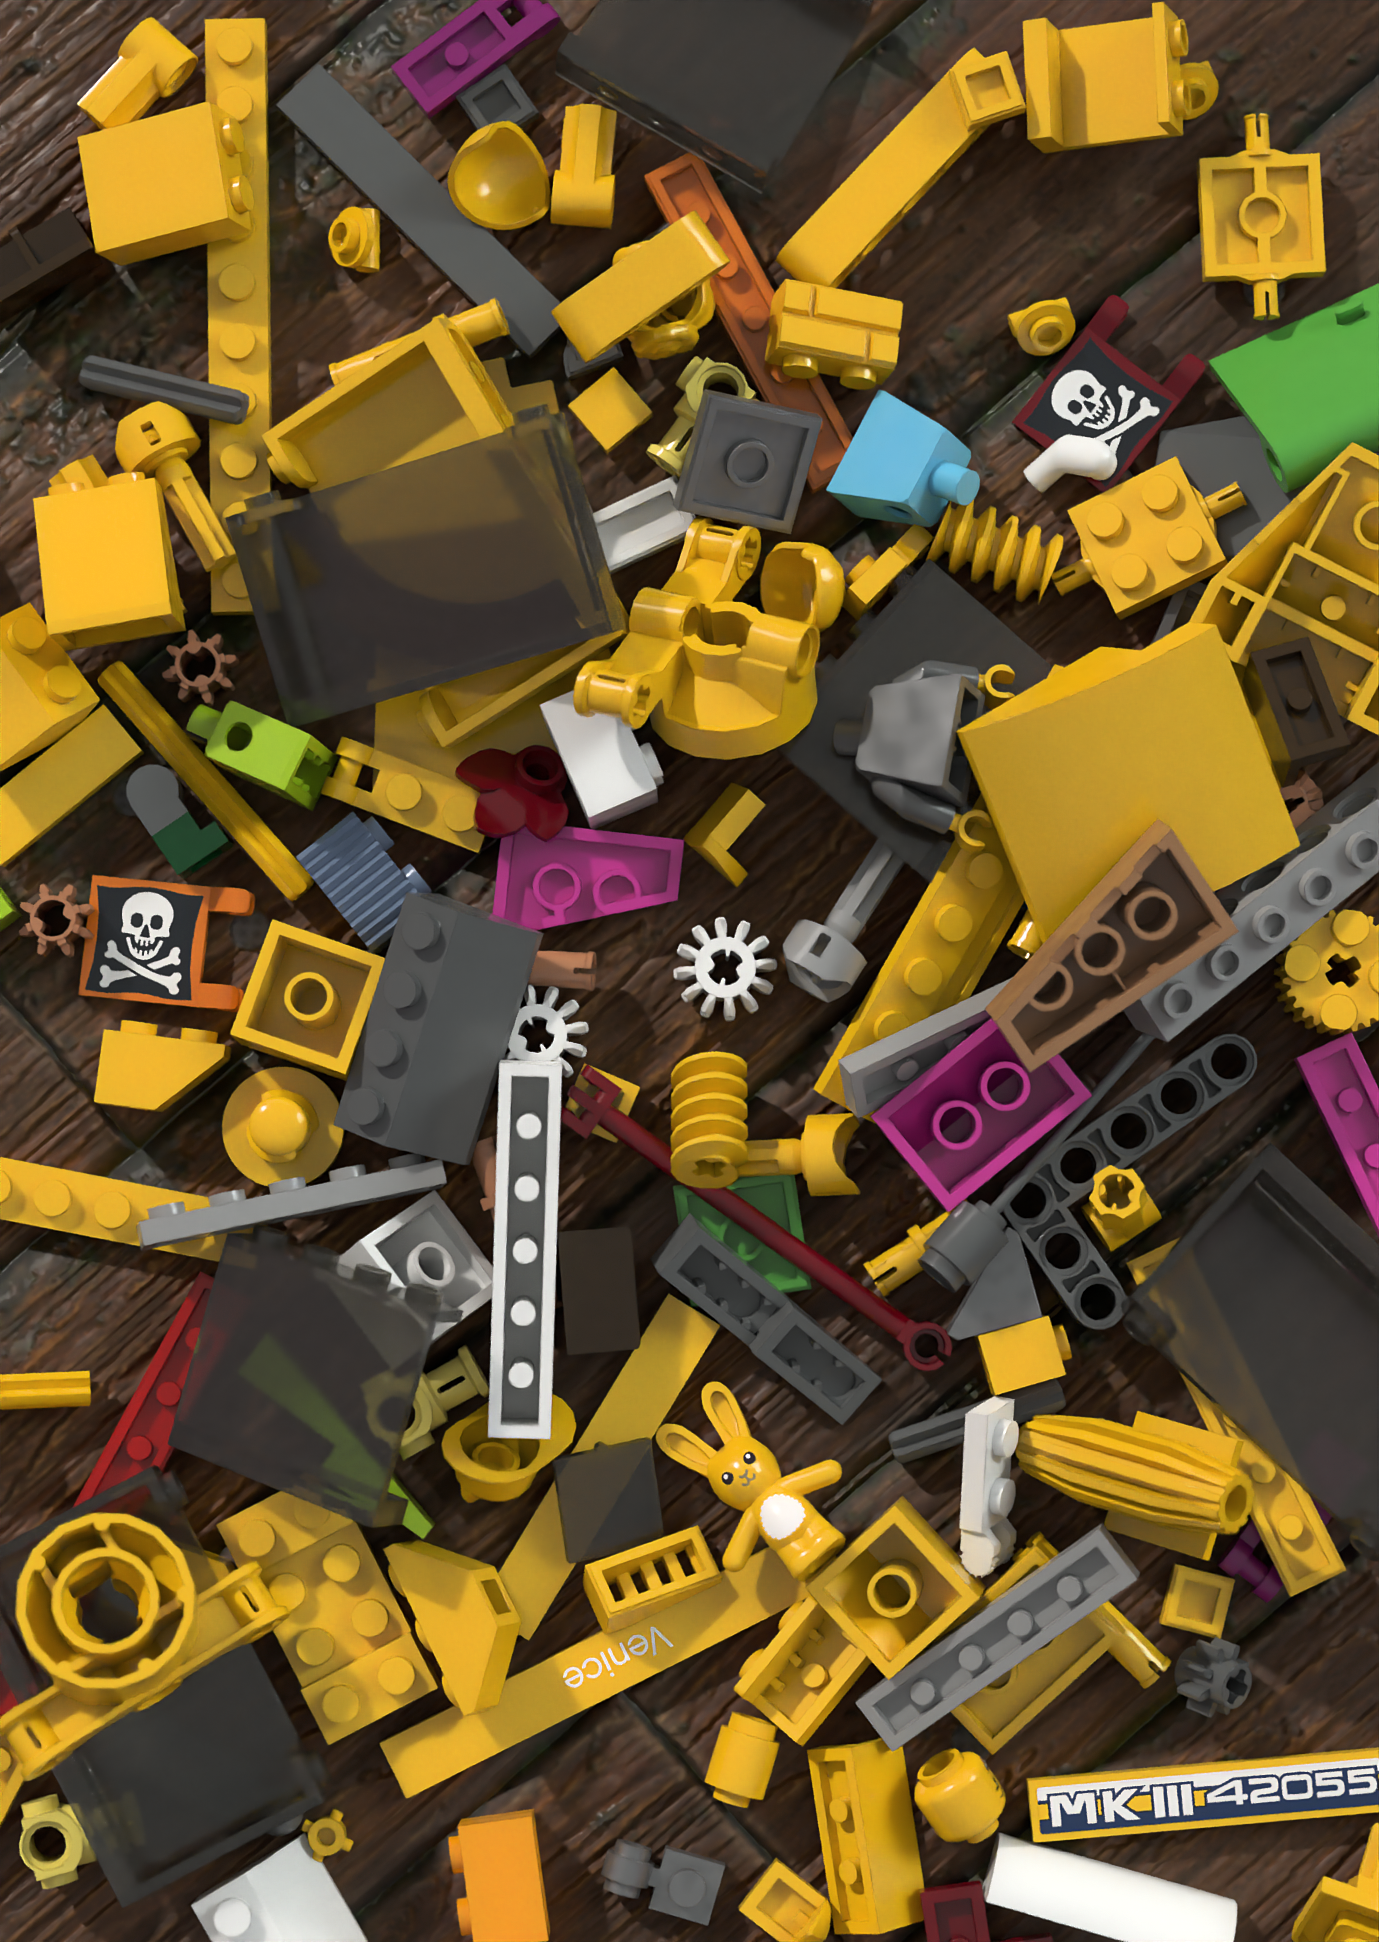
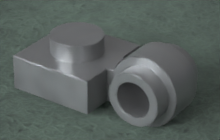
(681, 1885)

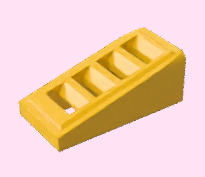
(658, 1597)

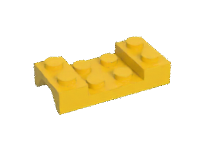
(344, 1620)

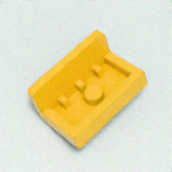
(802, 1670)

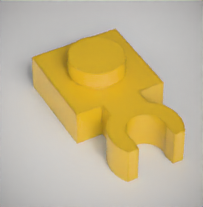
(872, 578)

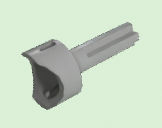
(822, 956)

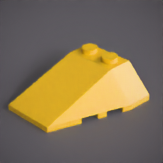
(1314, 578)

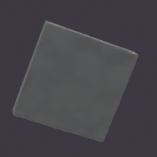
(747, 461)

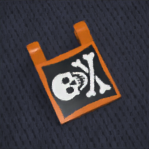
(155, 942)

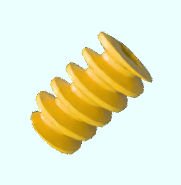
(996, 550)
(709, 1119)

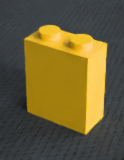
(165, 183)

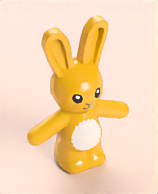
(750, 1480)

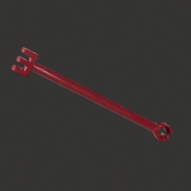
(602, 1112)

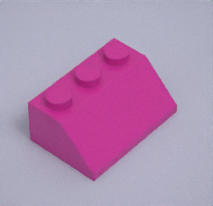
(976, 1113)

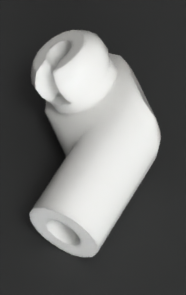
(1071, 455)

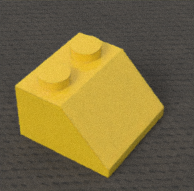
(39, 688)
(895, 1588)

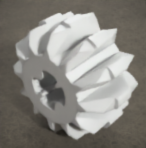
(744, 972)
(555, 1027)

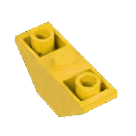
(460, 1618)

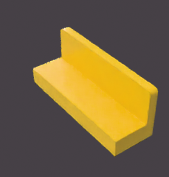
(867, 1836)

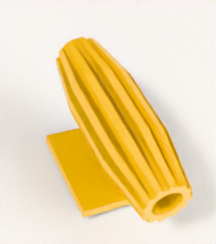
(1153, 1478)

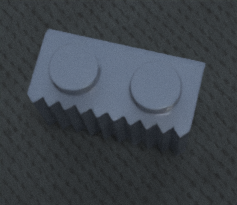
(362, 878)

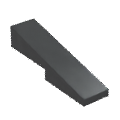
(764, 1319)

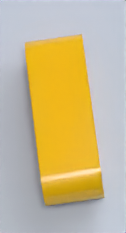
(640, 286)

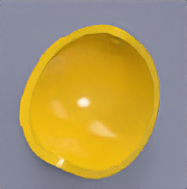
(499, 178)

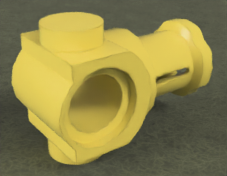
(693, 380)
(432, 1404)
(59, 1869)

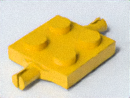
(1261, 217)
(1148, 538)

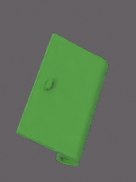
(1310, 387)

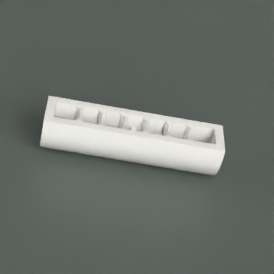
(1103, 1896)

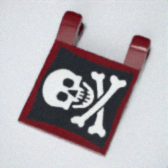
(1105, 395)

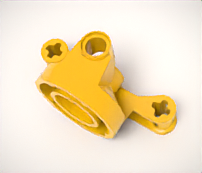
(706, 666)
(108, 1681)

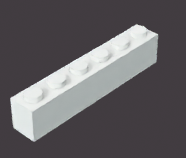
(525, 1249)

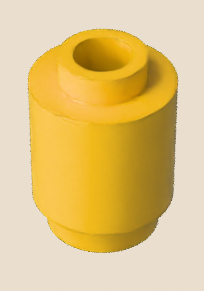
(743, 1759)

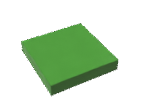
(772, 1196)

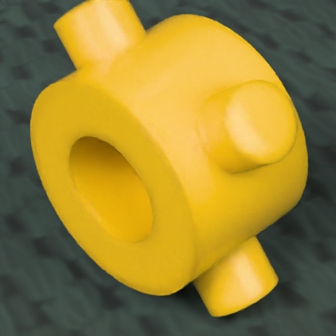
(327, 1835)

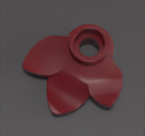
(511, 796)

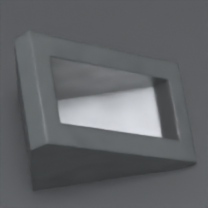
(999, 1295)

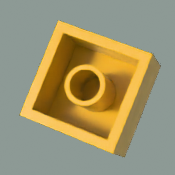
(308, 1000)

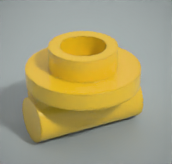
(1202, 87)
(356, 239)
(1043, 326)

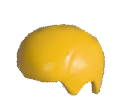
(802, 584)

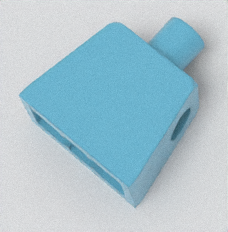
(903, 466)

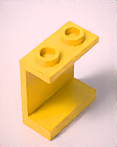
(1105, 81)

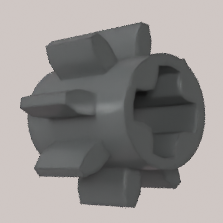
(1213, 1677)

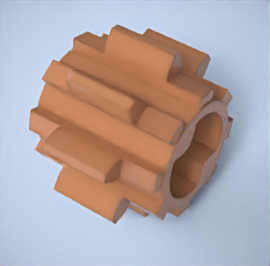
(202, 684)
(41, 929)

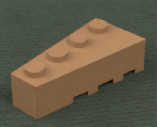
(1115, 947)

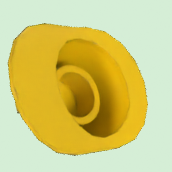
(502, 1466)

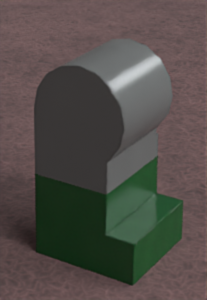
(159, 803)

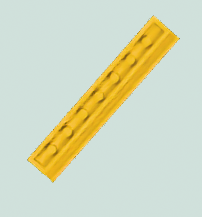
(939, 949)

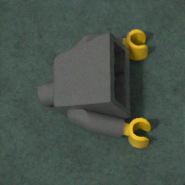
(912, 743)

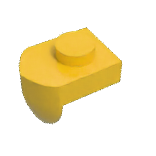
(787, 1906)

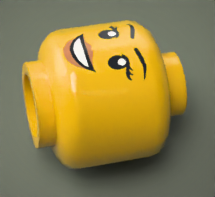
(959, 1796)

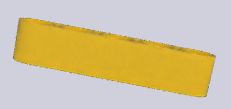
(881, 188)

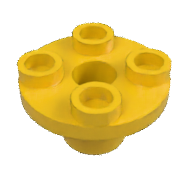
(282, 1126)

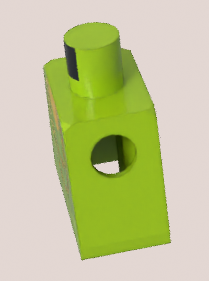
(263, 751)

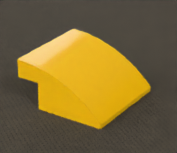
(1111, 749)

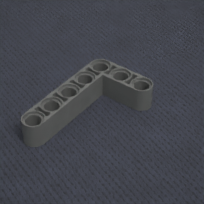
(1096, 1141)

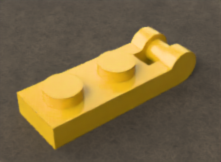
(406, 794)

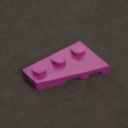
(583, 875)

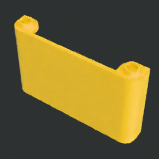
(396, 410)

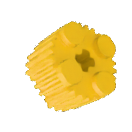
(1303, 982)

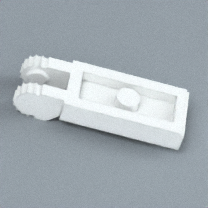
(987, 1486)

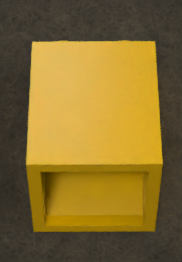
(107, 562)

